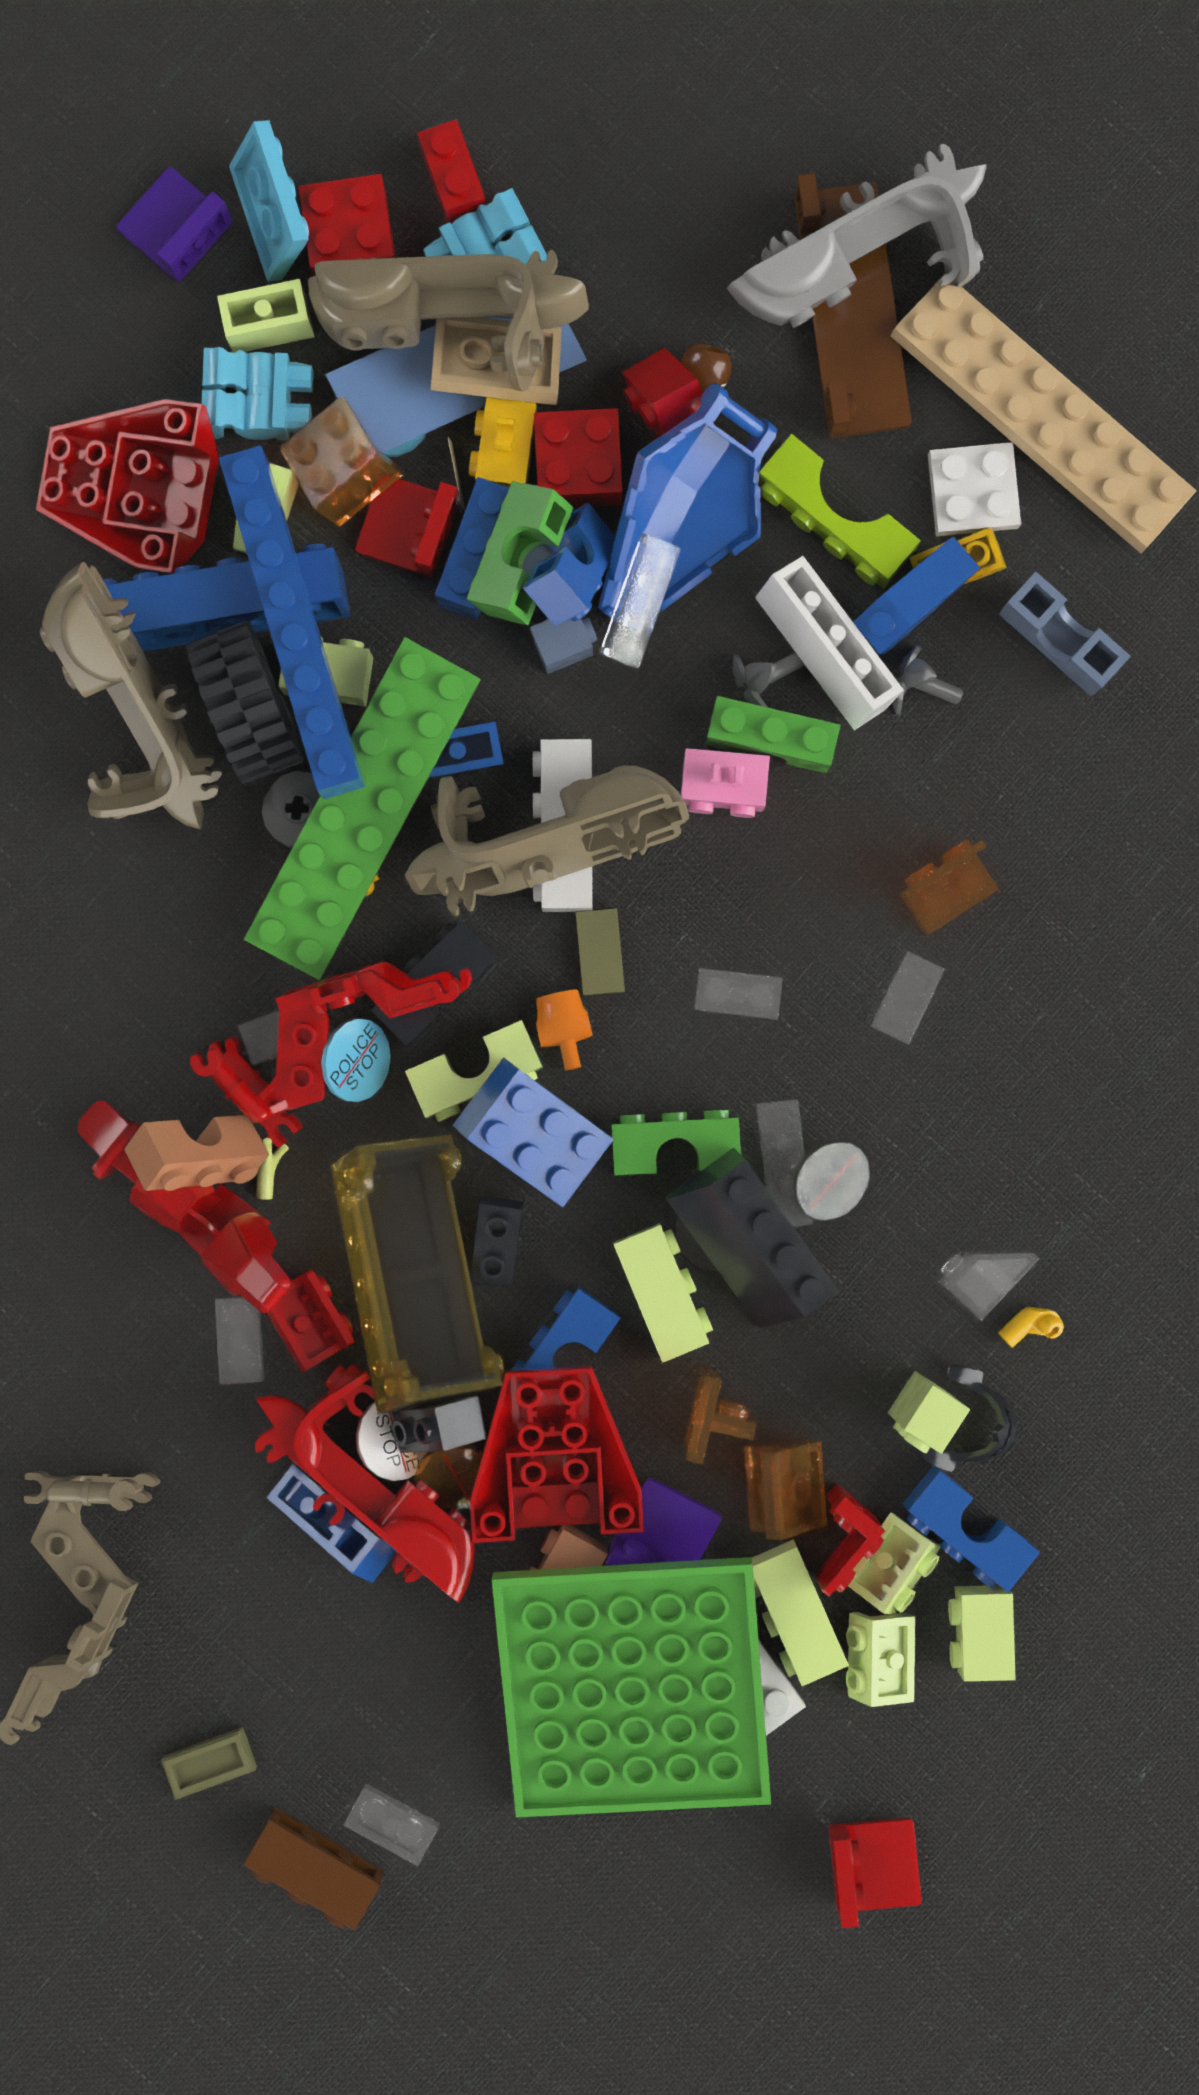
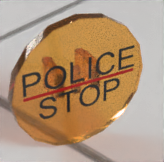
(450, 1474)

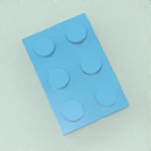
(269, 200)

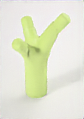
(266, 1171)

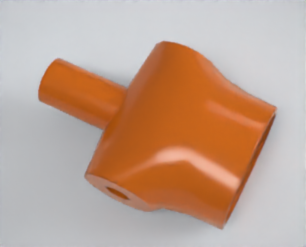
(563, 1023)

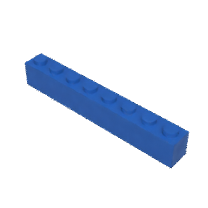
(292, 622)

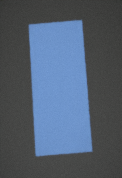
(394, 392)

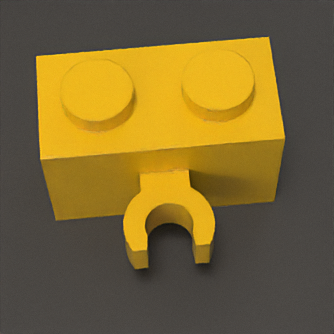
(505, 441)

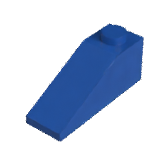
(916, 596)
(348, 1541)

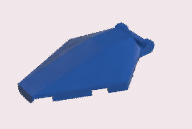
(695, 493)

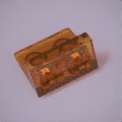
(338, 463)
(951, 889)

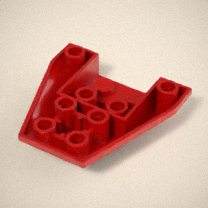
(134, 481)
(553, 1459)

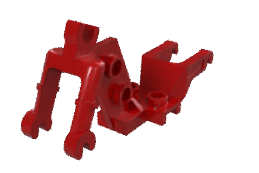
(304, 1034)

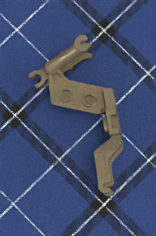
(90, 1578)

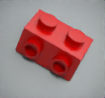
(310, 1321)

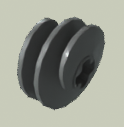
(281, 798)

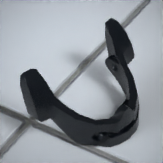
(1003, 1433)

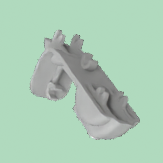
(818, 268)

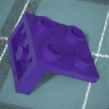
(175, 223)
(673, 1528)

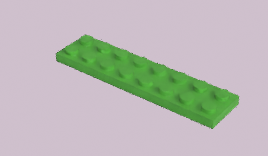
(355, 830)

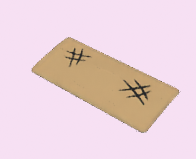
(456, 474)

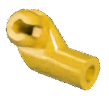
(1032, 1321)

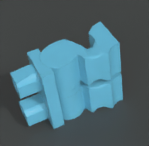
(483, 232)
(263, 395)

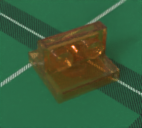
(707, 1416)
(785, 1488)

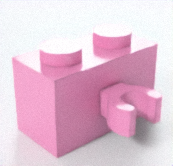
(724, 782)

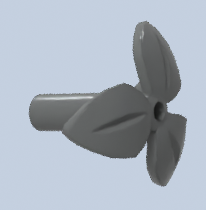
(760, 674)
(920, 675)

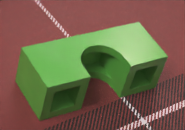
(526, 520)
(760, 729)
(638, 1142)

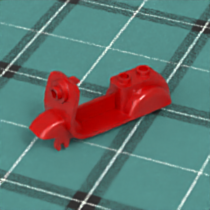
(409, 1521)

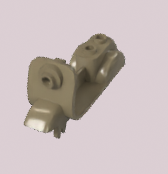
(385, 299)
(102, 654)
(602, 822)

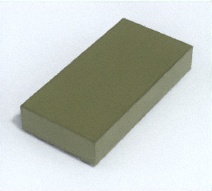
(600, 952)
(209, 1763)

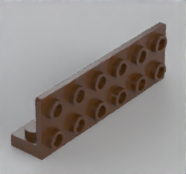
(854, 348)

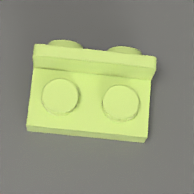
(896, 1567)
(881, 1658)

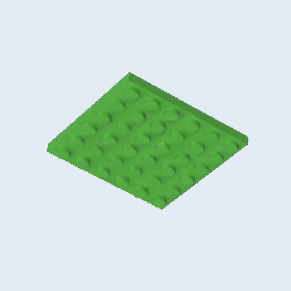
(632, 1687)

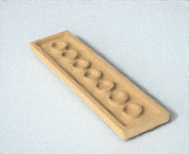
(1043, 413)

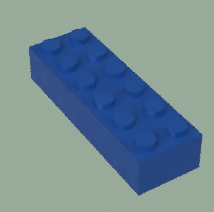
(207, 600)

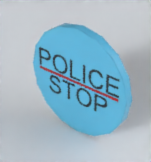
(356, 1060)

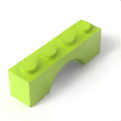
(874, 547)

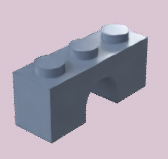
(566, 642)
(1081, 654)

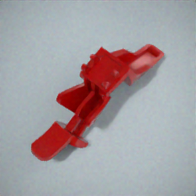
(215, 1223)

